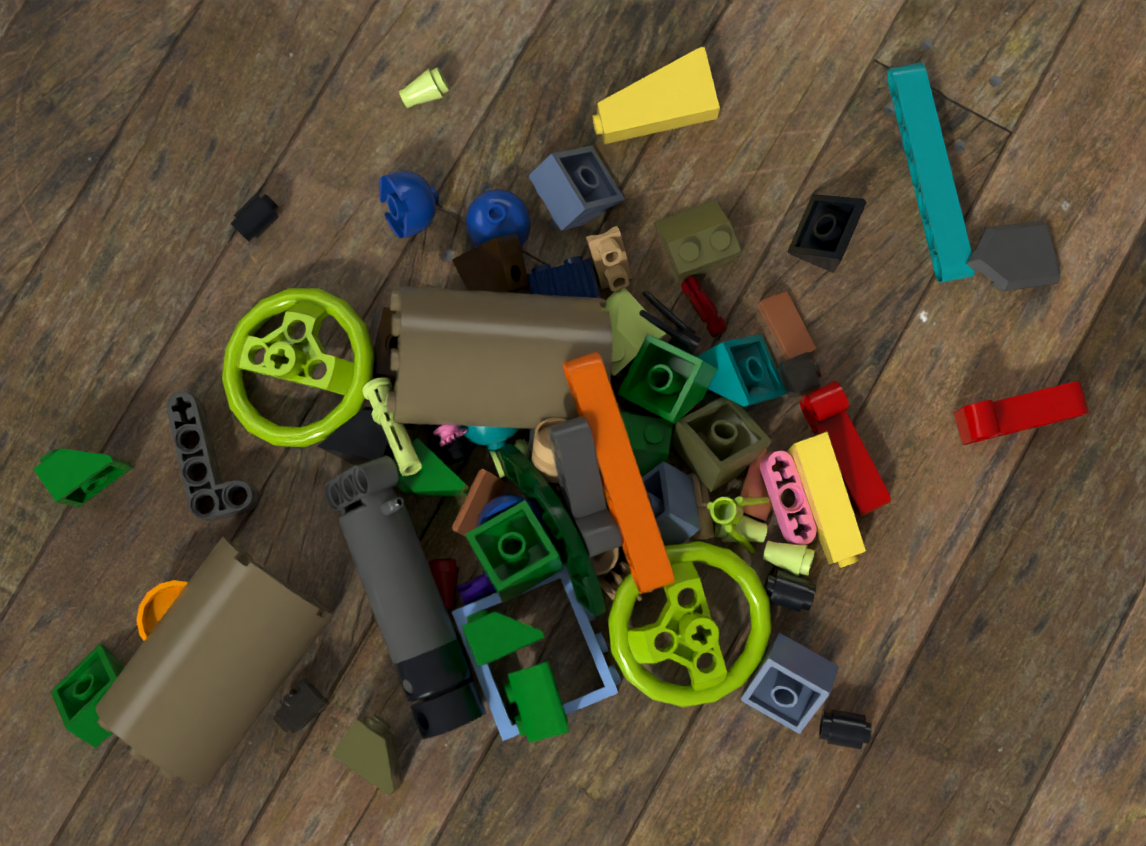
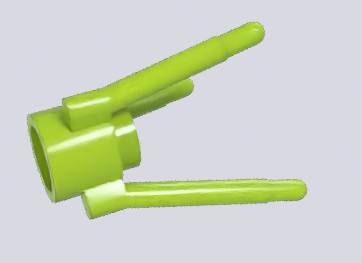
(730, 512)

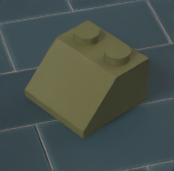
(698, 240)
(718, 442)
(371, 753)

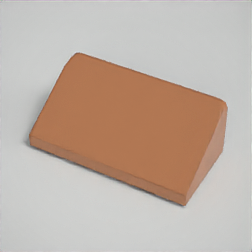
(786, 325)
(754, 486)
(483, 490)

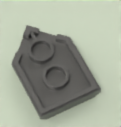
(1016, 256)

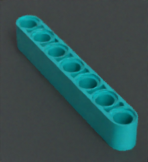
(930, 172)

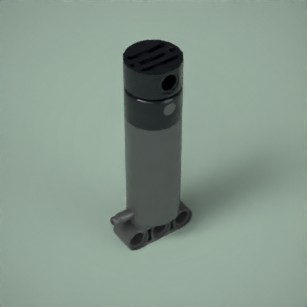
(404, 597)

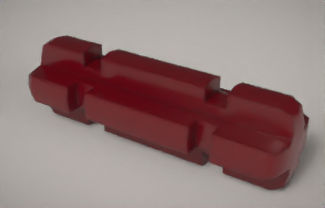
(703, 306)

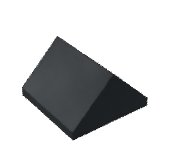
(826, 230)

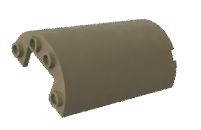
(490, 355)
(211, 666)

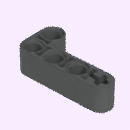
(203, 455)
(582, 485)

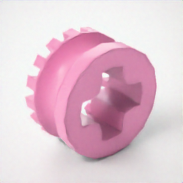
(447, 432)

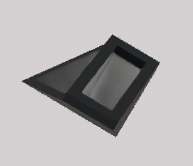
(359, 440)

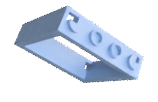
(488, 681)

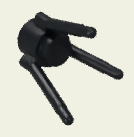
(683, 337)

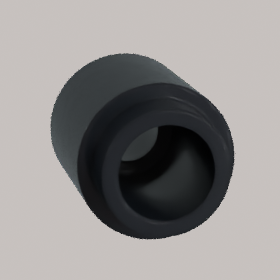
(255, 216)
(452, 452)
(790, 591)
(844, 729)

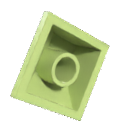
(627, 329)

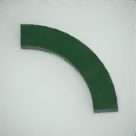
(555, 517)

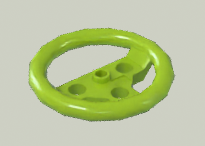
(296, 362)
(687, 643)

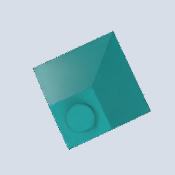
(744, 371)

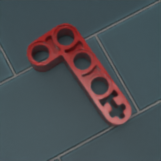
(1021, 412)
(827, 413)

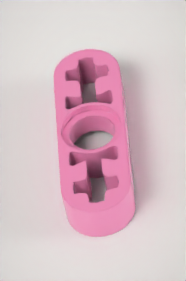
(801, 504)

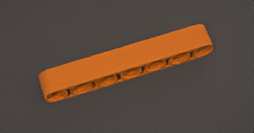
(619, 472)

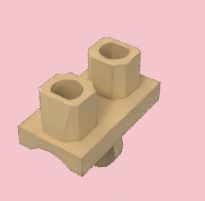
(610, 259)

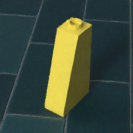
(661, 101)
(828, 499)

